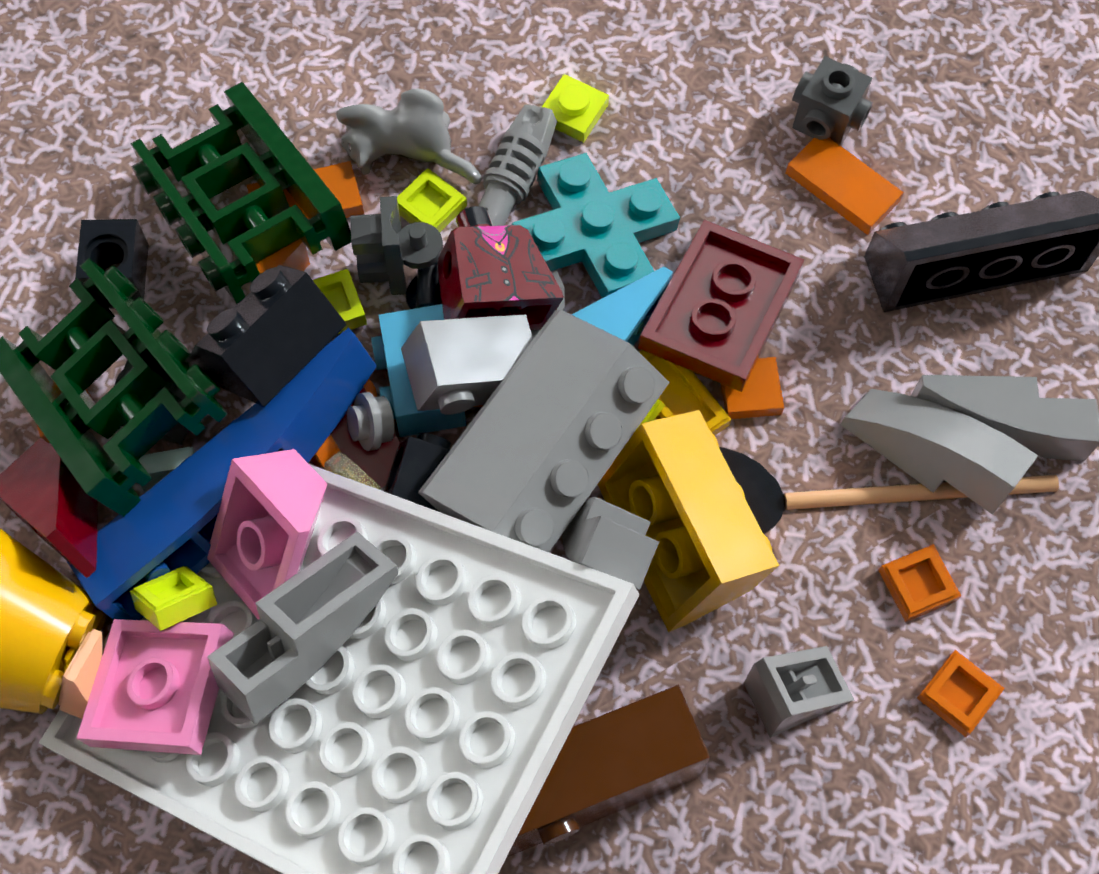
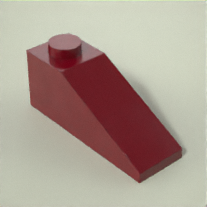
(53, 504)

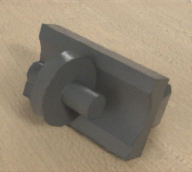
(386, 247)

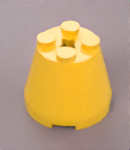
(40, 627)

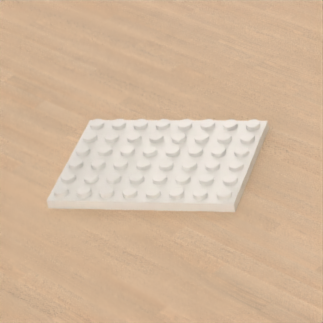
(419, 729)

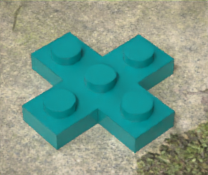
(598, 224)

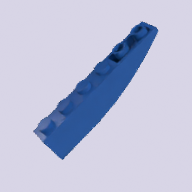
(179, 513)

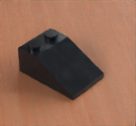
(268, 335)

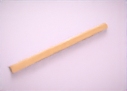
(902, 493)

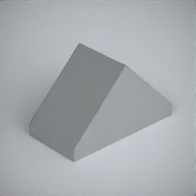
(796, 688)

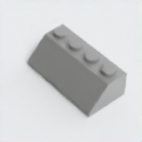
(547, 433)

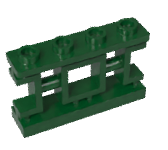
(258, 221)
(80, 352)

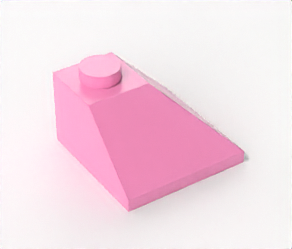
(265, 522)

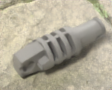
(517, 162)

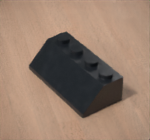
(984, 249)

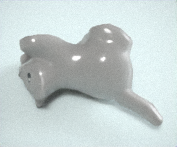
(410, 130)

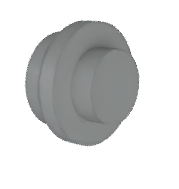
(370, 421)

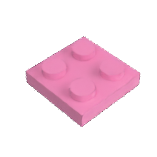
(154, 688)

